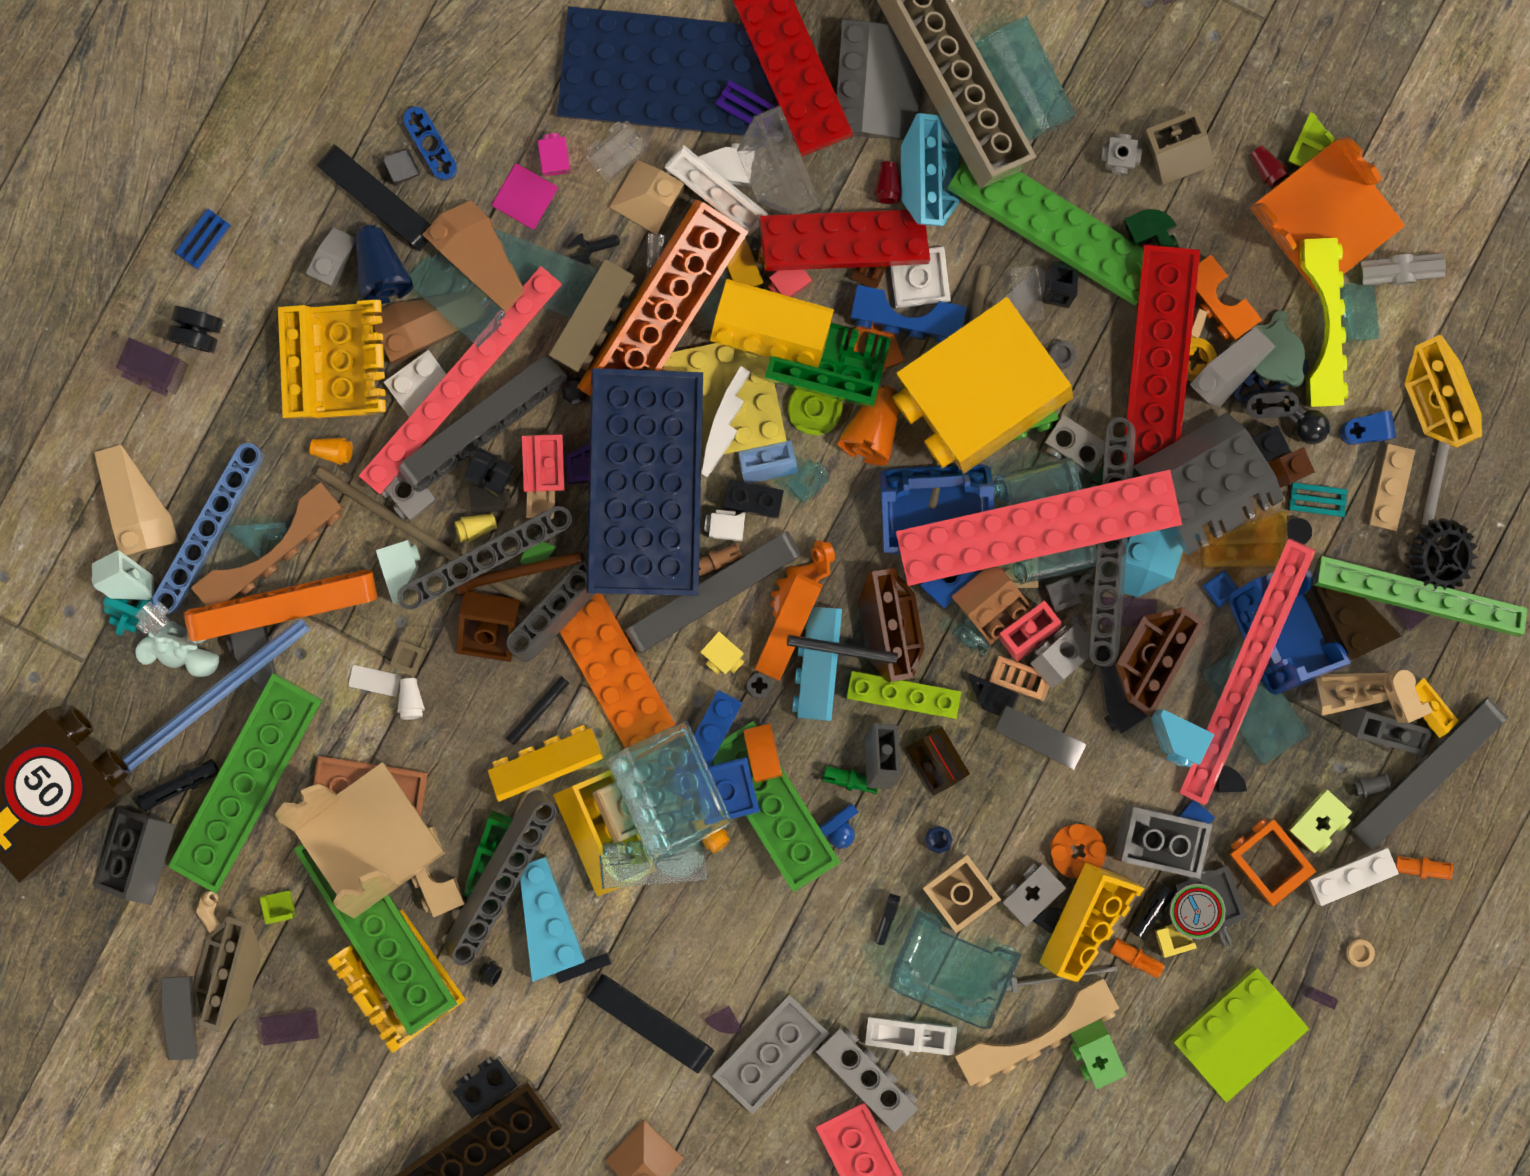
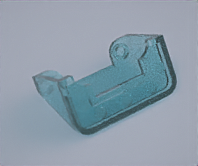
(1038, 483)
(953, 973)

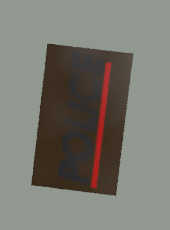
(937, 761)

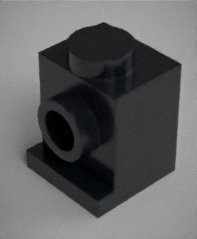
(1060, 284)

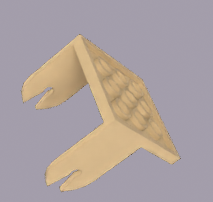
(362, 838)

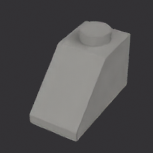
(332, 258)

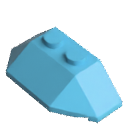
(927, 168)
(1151, 560)

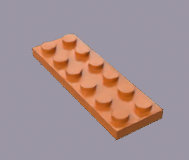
(615, 673)

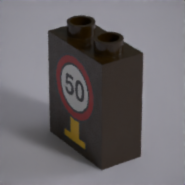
(53, 789)

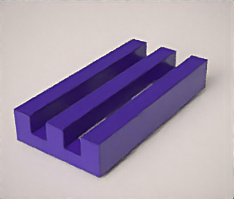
(726, 94)

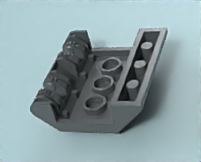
(1214, 479)

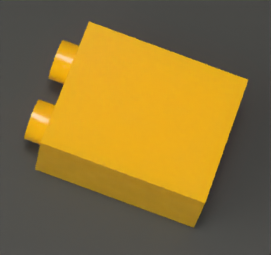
(982, 387)

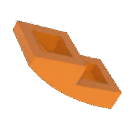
(762, 753)

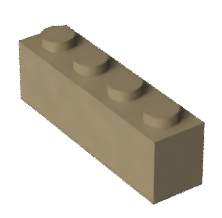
(593, 316)

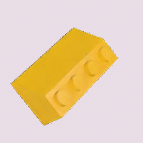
(771, 324)
(546, 763)
(587, 825)

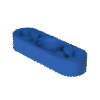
(413, 130)

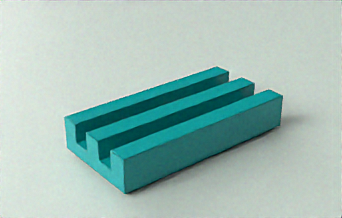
(1298, 486)

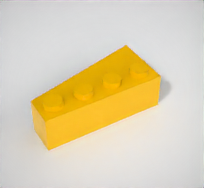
(1088, 920)

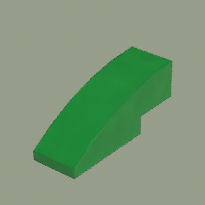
(494, 831)

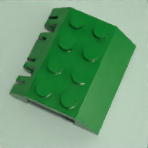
(841, 372)

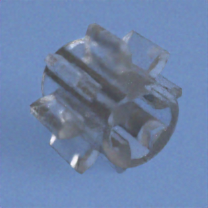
(152, 618)

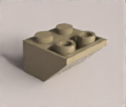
(1179, 147)

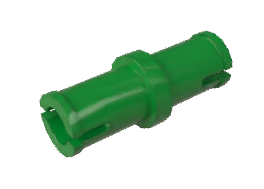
(847, 779)

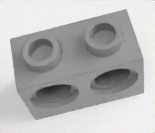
(1079, 438)

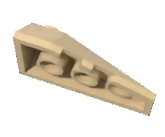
(134, 510)

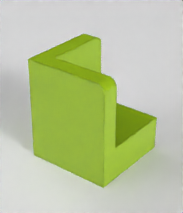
(278, 907)

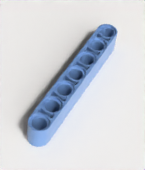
(220, 520)

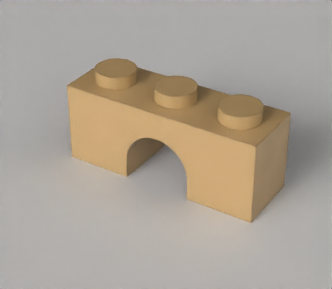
(438, 896)

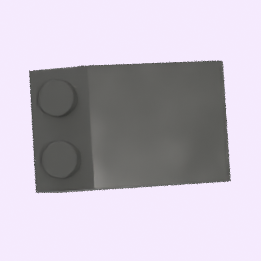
(1162, 841)

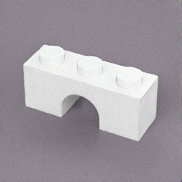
(1352, 877)

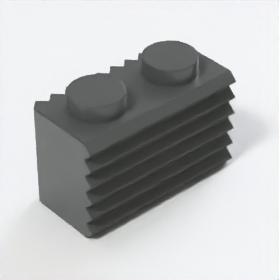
(882, 756)

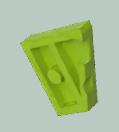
(1310, 141)

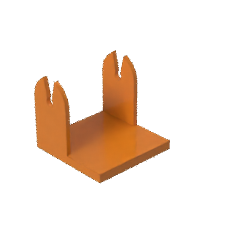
(1330, 199)

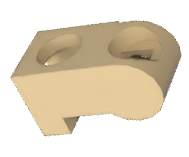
(1403, 696)

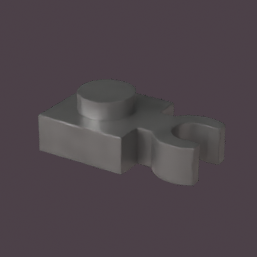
(1066, 592)

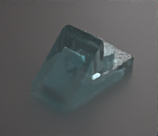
(251, 534)

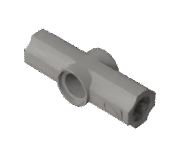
(1402, 269)

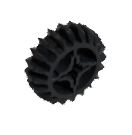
(1454, 549)

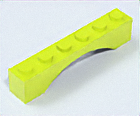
(1321, 264)

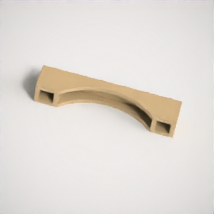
(984, 1059)

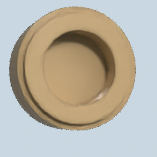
(1360, 952)

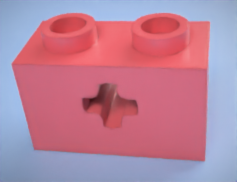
(1030, 631)

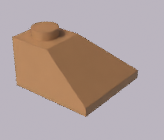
(644, 1154)

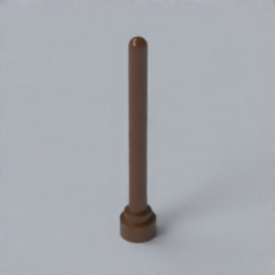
(518, 571)

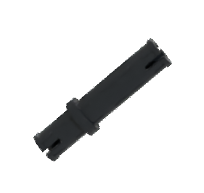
(188, 780)

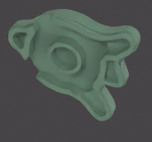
(1286, 358)

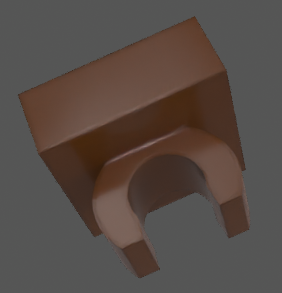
(868, 275)

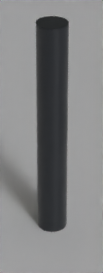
(537, 710)

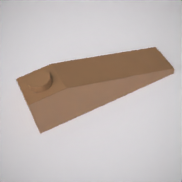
(470, 243)
(412, 328)

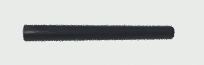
(842, 649)

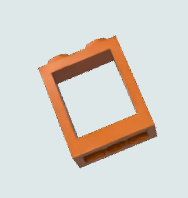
(1290, 882)

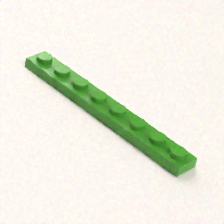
(1415, 596)

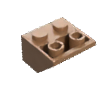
(992, 602)

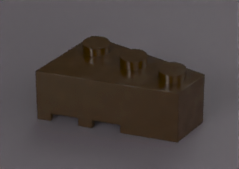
(1354, 622)

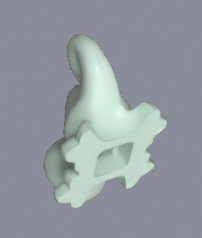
(175, 650)

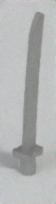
(1014, 984)

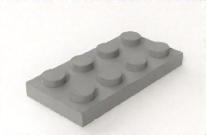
(770, 1054)

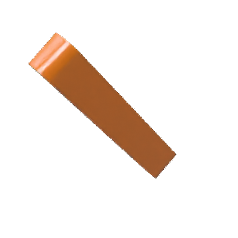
(280, 605)

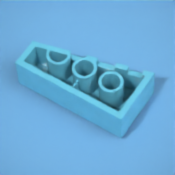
(549, 928)

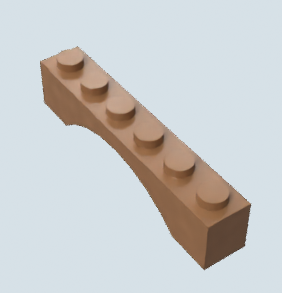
(313, 513)

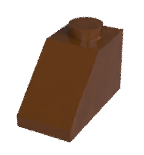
(1292, 467)

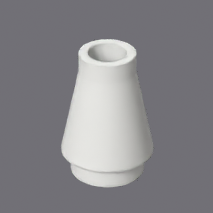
(410, 701)

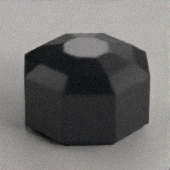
(572, 393)

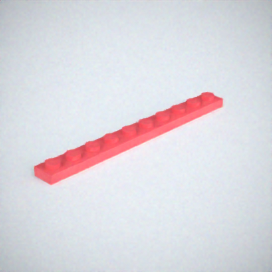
(459, 383)
(1249, 668)

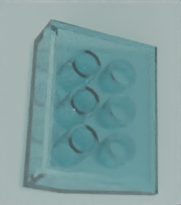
(1026, 78)
(669, 791)

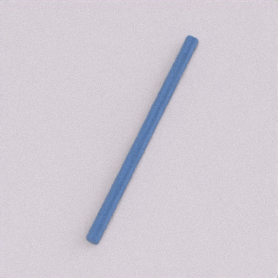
(216, 693)

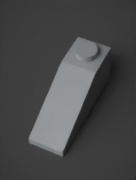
(1232, 367)

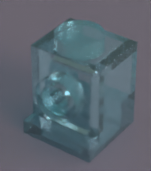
(800, 488)

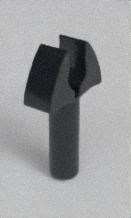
(592, 246)
(887, 919)

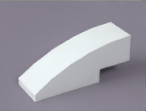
(911, 1036)

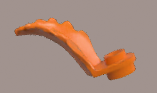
(822, 556)

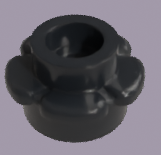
(490, 973)

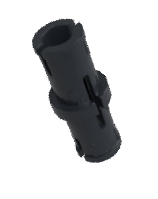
(1152, 911)

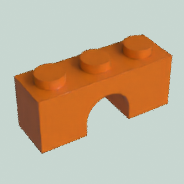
(1232, 320)

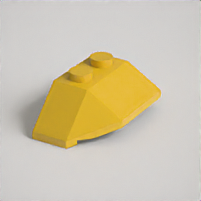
(1442, 394)

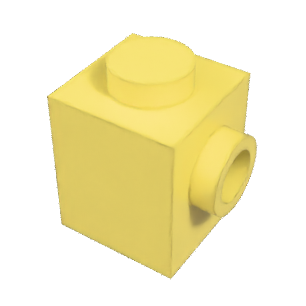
(722, 655)

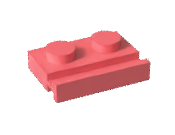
(543, 463)

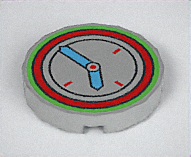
(1197, 911)

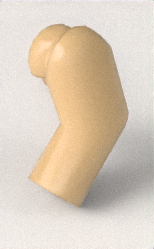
(206, 908)

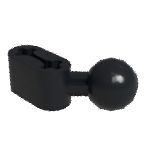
(1310, 425)

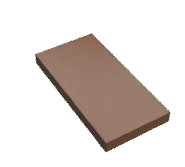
(339, 774)

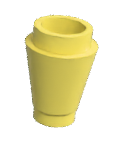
(473, 527)

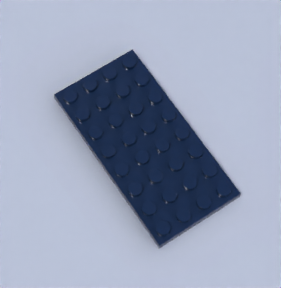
(657, 71)
(644, 482)

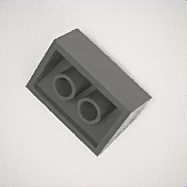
(134, 856)

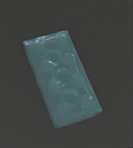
(1270, 720)

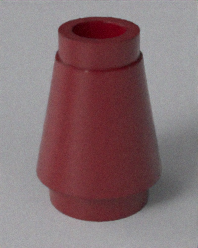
(1268, 166)
(887, 185)

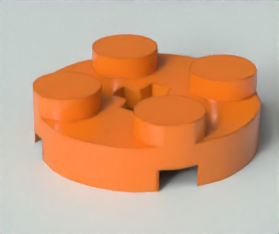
(1076, 835)

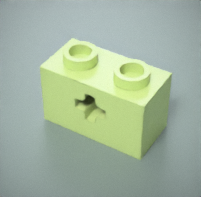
(1305, 825)

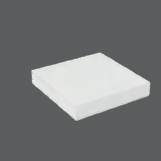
(921, 283)

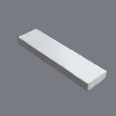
(715, 189)

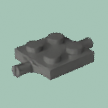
(1223, 882)

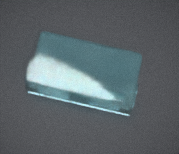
(1360, 312)

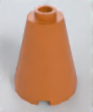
(872, 430)

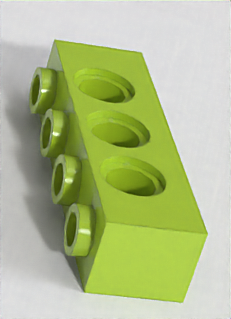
(903, 695)

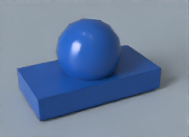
(838, 830)

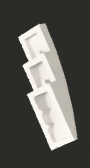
(721, 431)

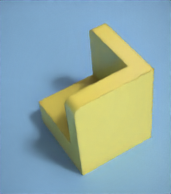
(1172, 942)

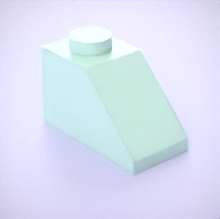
(398, 566)
(122, 578)

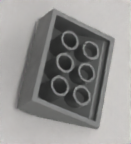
(876, 81)

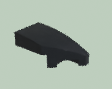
(991, 696)

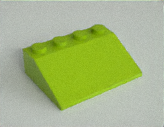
(1240, 1034)

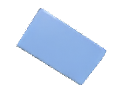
(768, 462)

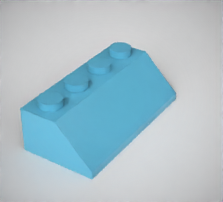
(818, 667)
(1180, 739)

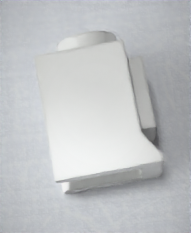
(725, 525)

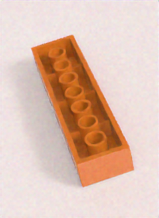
(670, 293)

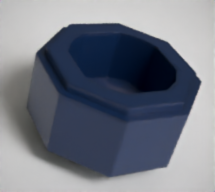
(938, 839)

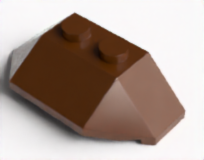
(891, 623)
(1155, 655)

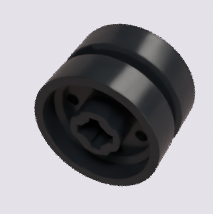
(194, 329)

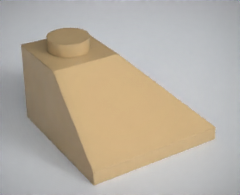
(648, 196)

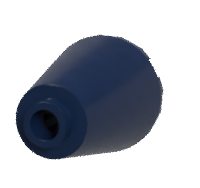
(379, 267)

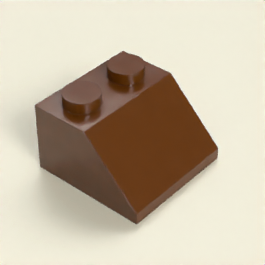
(485, 625)

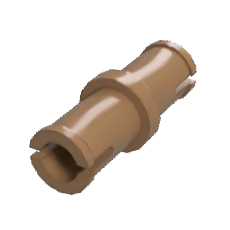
(718, 559)

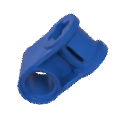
(1372, 428)

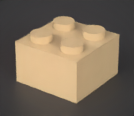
(961, 893)

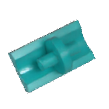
(123, 614)

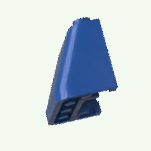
(908, 490)
(1300, 649)

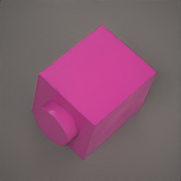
(554, 155)

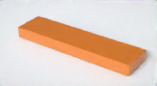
(789, 622)

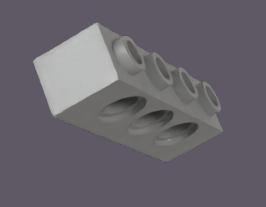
(892, 1115)

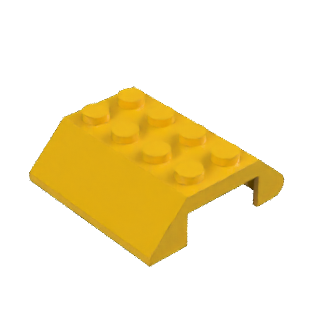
(331, 360)
(371, 998)

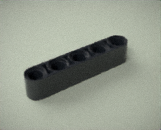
(375, 196)
(650, 1023)

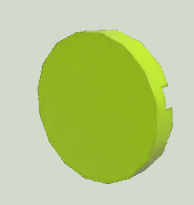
(813, 412)

